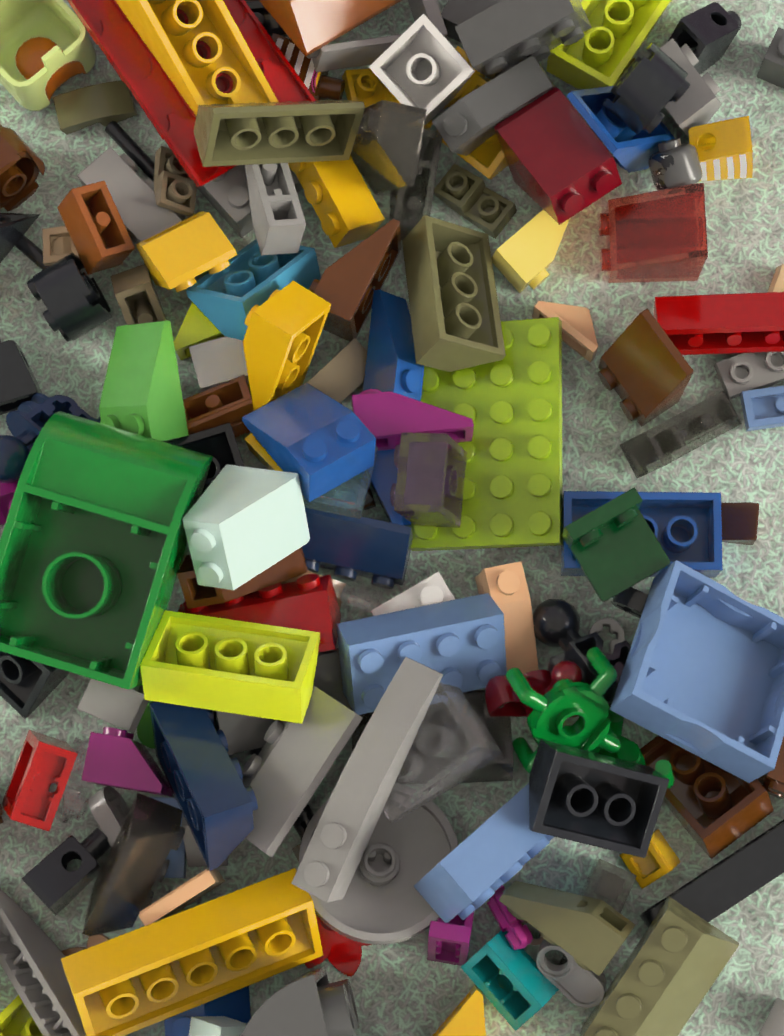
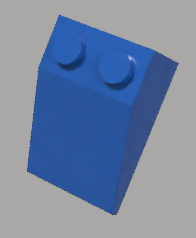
(629, 149)
(313, 438)

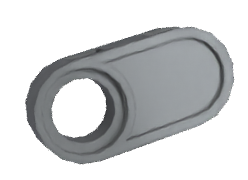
(577, 984)

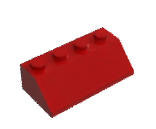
(300, 604)

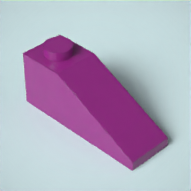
(392, 414)

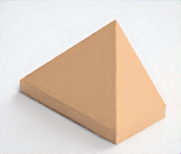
(576, 326)

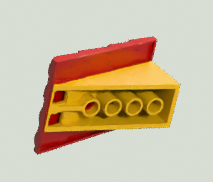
(188, 57)

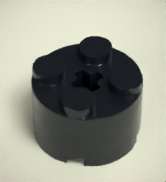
(646, 90)
(71, 298)

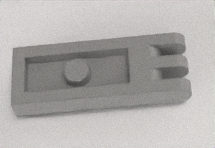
(750, 372)

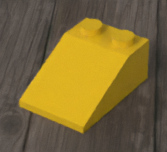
(282, 341)

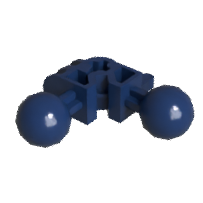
(25, 428)

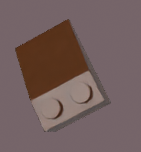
(354, 277)
(645, 370)
(707, 799)

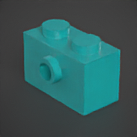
(509, 980)

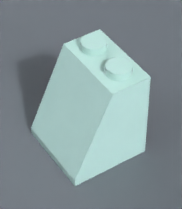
(245, 525)

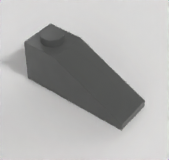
(475, 115)

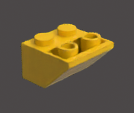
(186, 251)

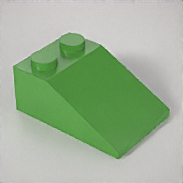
(144, 383)

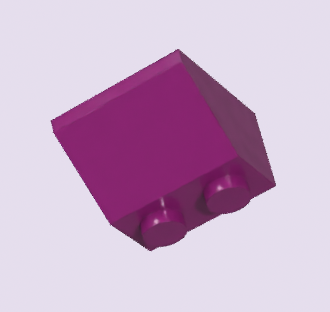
(122, 763)

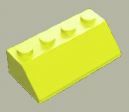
(608, 46)
(231, 666)

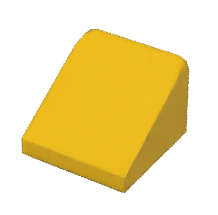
(658, 861)

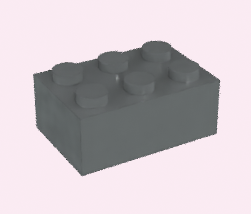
(518, 30)

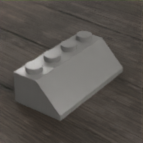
(294, 766)

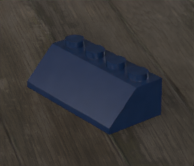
(358, 547)
(203, 779)

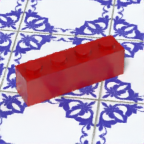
(723, 322)

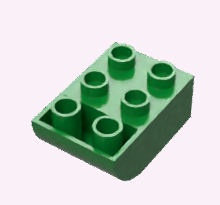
(94, 546)

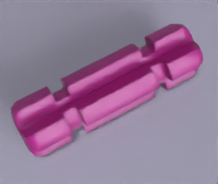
(517, 935)

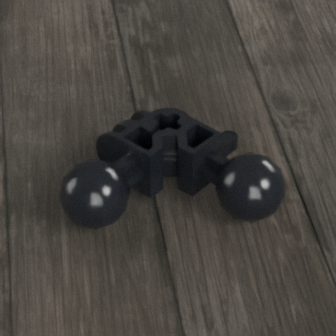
(558, 626)

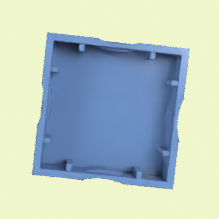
(707, 673)

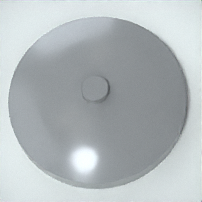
(381, 898)

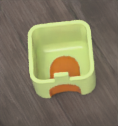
(41, 49)

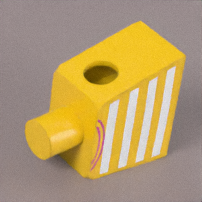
(724, 149)

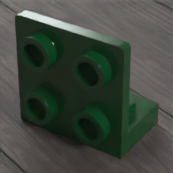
(615, 546)

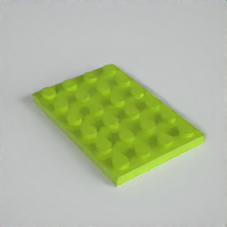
(516, 443)

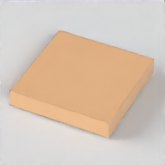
(181, 896)

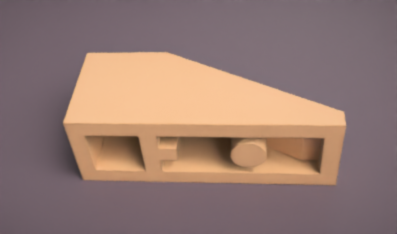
(511, 594)

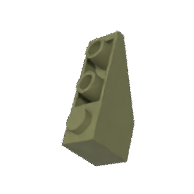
(576, 923)

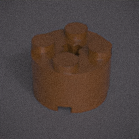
(17, 169)

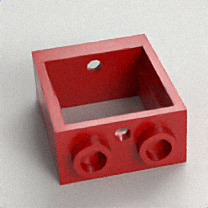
(39, 764)

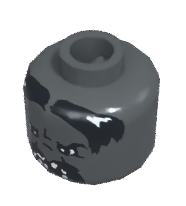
(675, 165)

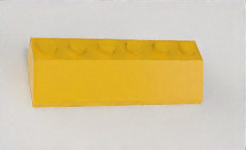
(193, 956)

